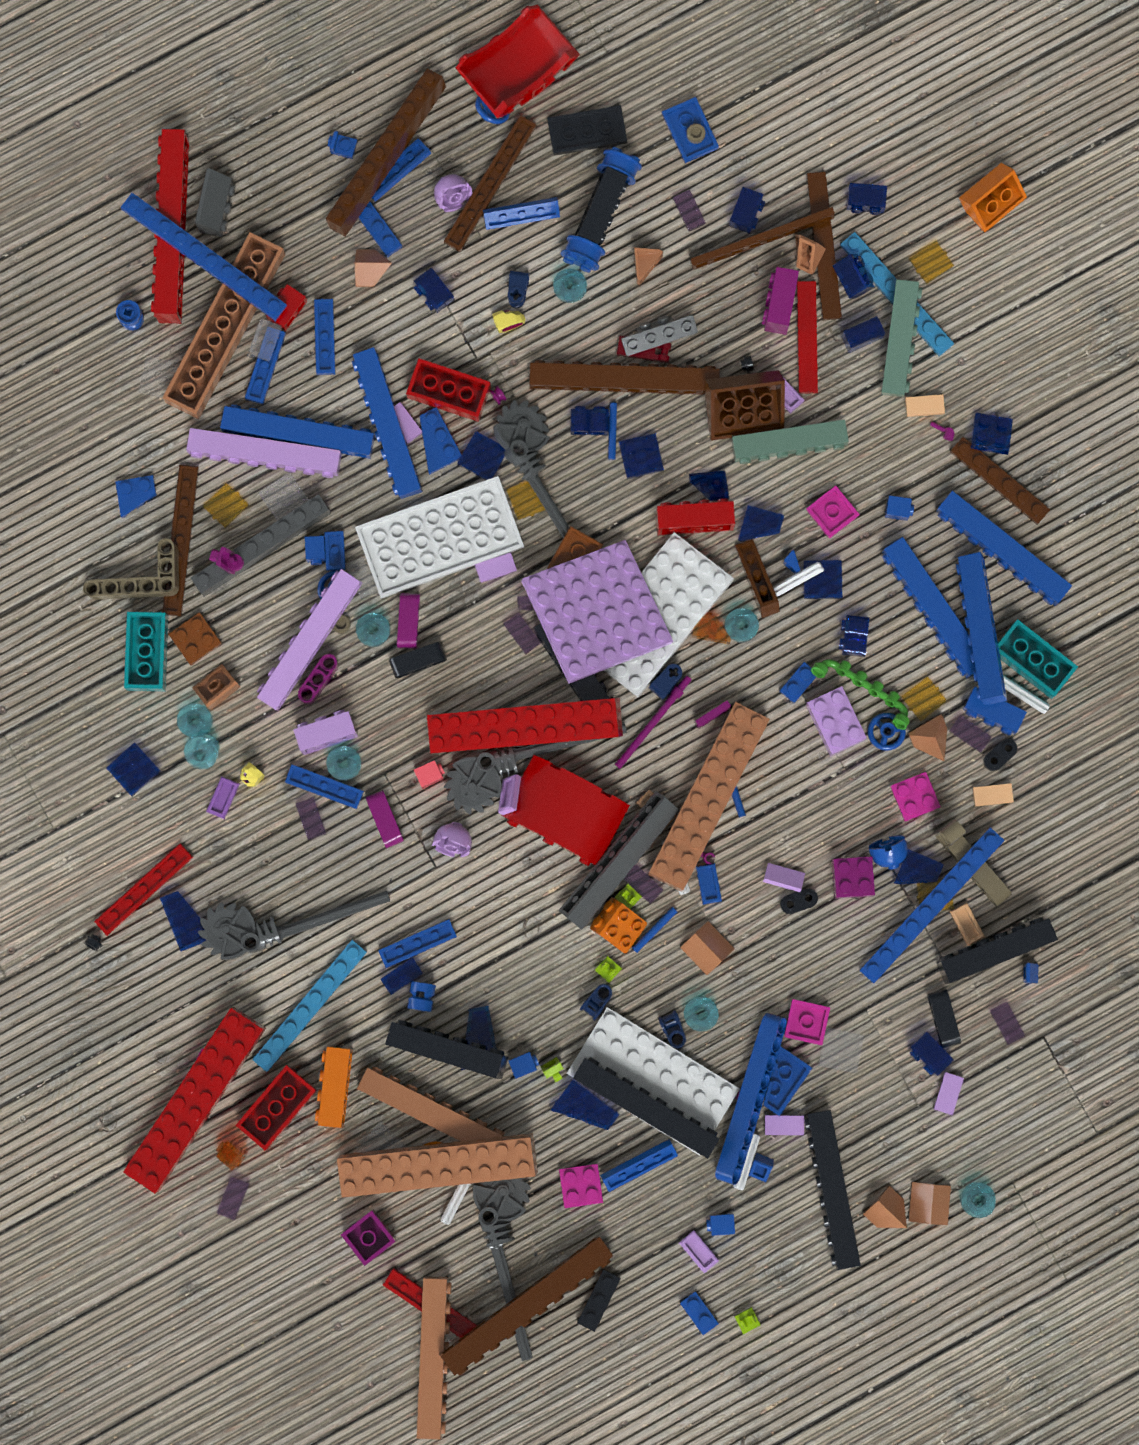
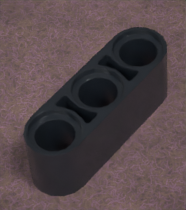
(417, 660)
(944, 1018)

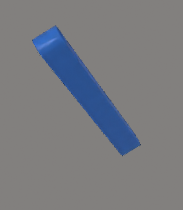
(751, 1098)

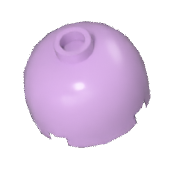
(451, 192)
(453, 839)

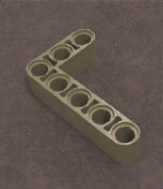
(141, 582)
(985, 878)

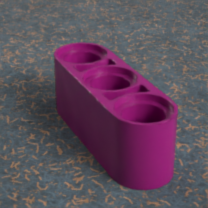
(408, 620)
(319, 669)
(384, 819)

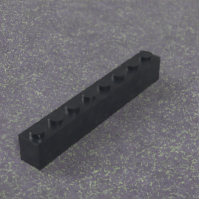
(646, 1108)
(833, 1190)

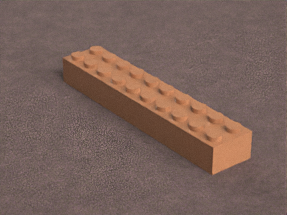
(221, 330)
(708, 797)
(437, 1165)

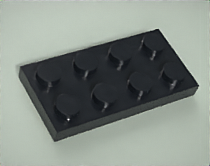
(587, 130)

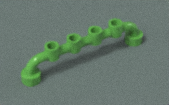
(859, 679)

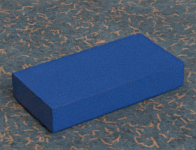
(708, 884)

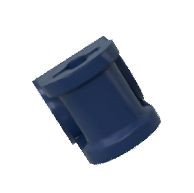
(517, 285)
(664, 683)
(596, 1002)
(672, 1028)

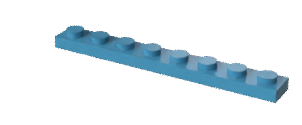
(886, 283)
(309, 1006)

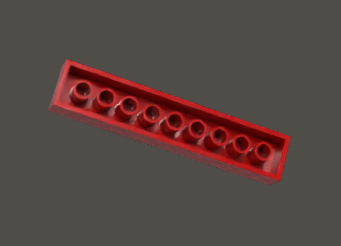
(173, 205)
(525, 725)
(194, 1100)

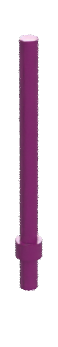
(676, 693)

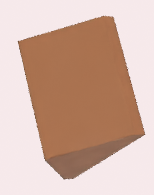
(216, 687)
(707, 948)
(929, 1203)

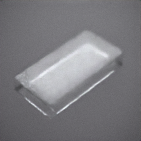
(361, 572)

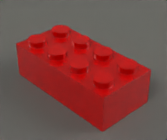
(448, 390)
(695, 518)
(276, 1107)

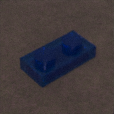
(401, 976)

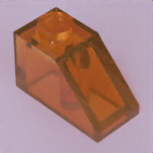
(711, 630)
(230, 1154)

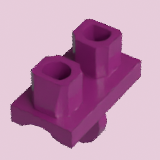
(227, 560)

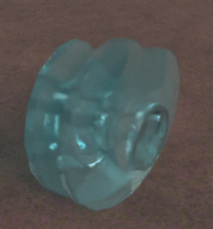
(561, 284)
(370, 620)
(732, 627)
(194, 710)
(202, 742)
(340, 754)
(710, 1010)
(968, 1198)

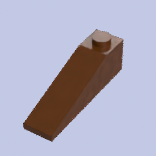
(758, 579)

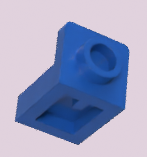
(342, 145)

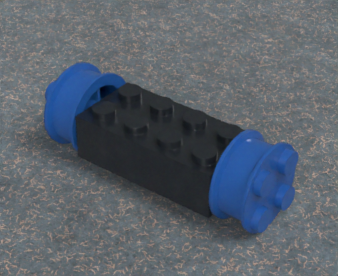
(617, 173)

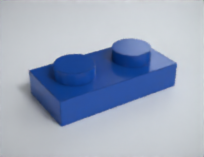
(335, 550)
(798, 683)
(699, 1313)

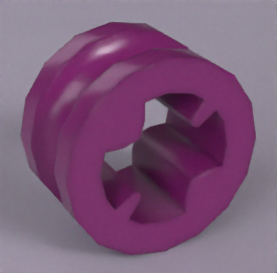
(497, 395)

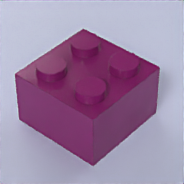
(853, 877)
(368, 1237)

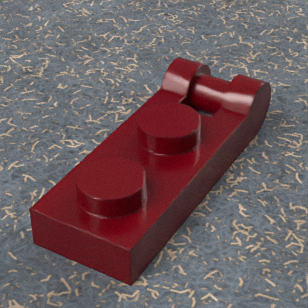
(647, 354)

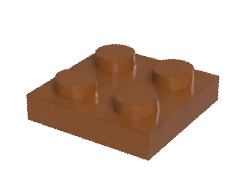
(195, 639)

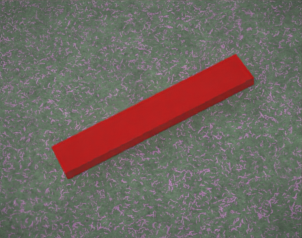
(807, 337)
(143, 889)
(413, 1294)

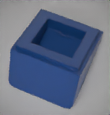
(791, 562)
(1030, 973)
(761, 1167)

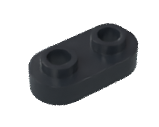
(1000, 754)
(799, 901)

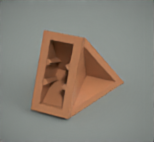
(808, 253)
(645, 262)
(369, 267)
(931, 737)
(887, 1210)

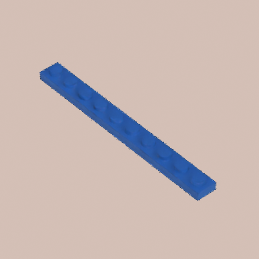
(203, 256)
(932, 905)

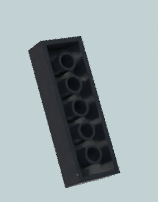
(585, 688)
(999, 950)
(446, 1050)

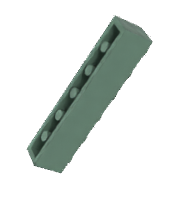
(900, 338)
(790, 441)

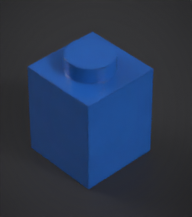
(899, 508)
(315, 550)
(523, 1065)
(721, 1224)

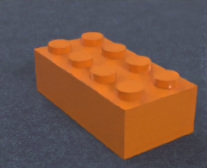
(334, 1087)

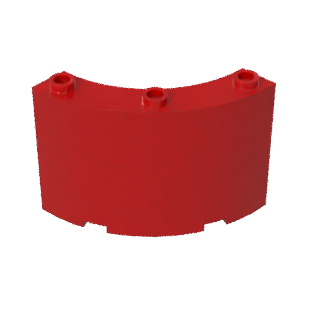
(518, 62)
(567, 810)

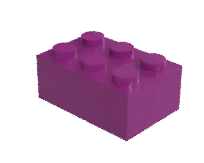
(780, 300)

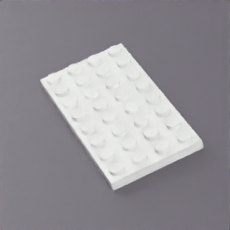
(439, 537)
(684, 590)
(657, 1069)

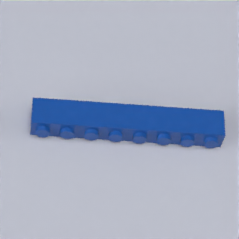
(387, 423)
(292, 430)
(1003, 548)
(931, 603)
(982, 629)

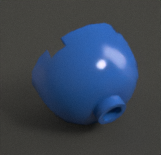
(889, 852)

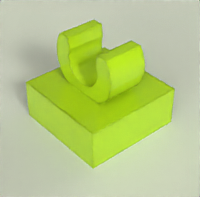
(628, 896)
(608, 969)
(552, 1069)
(747, 1320)

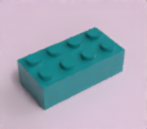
(146, 651)
(1035, 659)

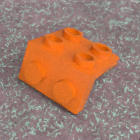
(618, 925)

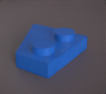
(134, 492)

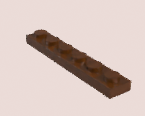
(1000, 481)

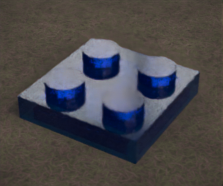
(991, 433)
(482, 456)
(641, 456)
(825, 584)
(133, 769)

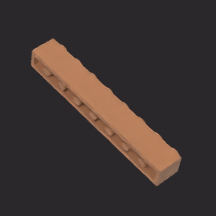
(424, 1107)
(432, 1367)

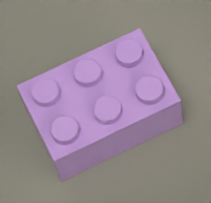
(836, 721)
(325, 732)

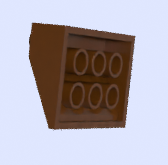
(745, 404)

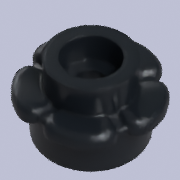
(747, 363)
(93, 942)

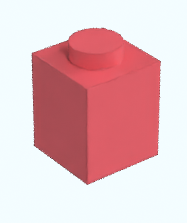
(429, 774)

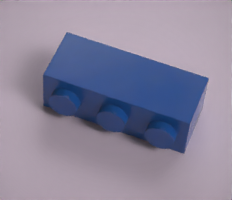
(999, 714)

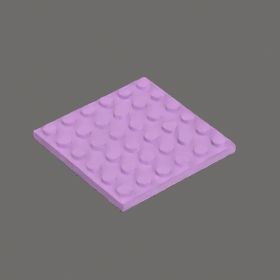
(597, 611)

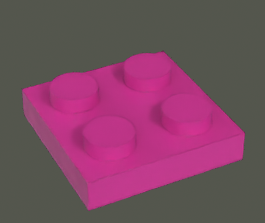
(832, 512)
(915, 796)
(807, 1022)
(581, 1185)

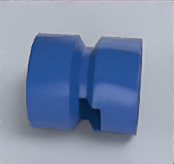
(130, 315)
(418, 1003)

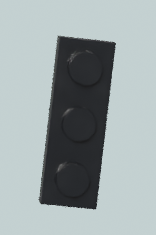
(599, 1300)

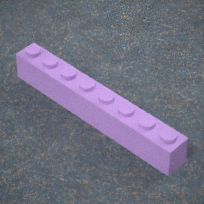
(263, 452)
(309, 640)

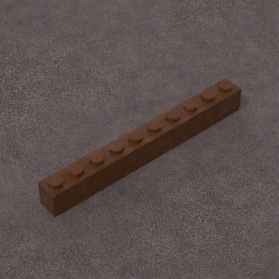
(386, 152)
(620, 378)
(526, 1305)

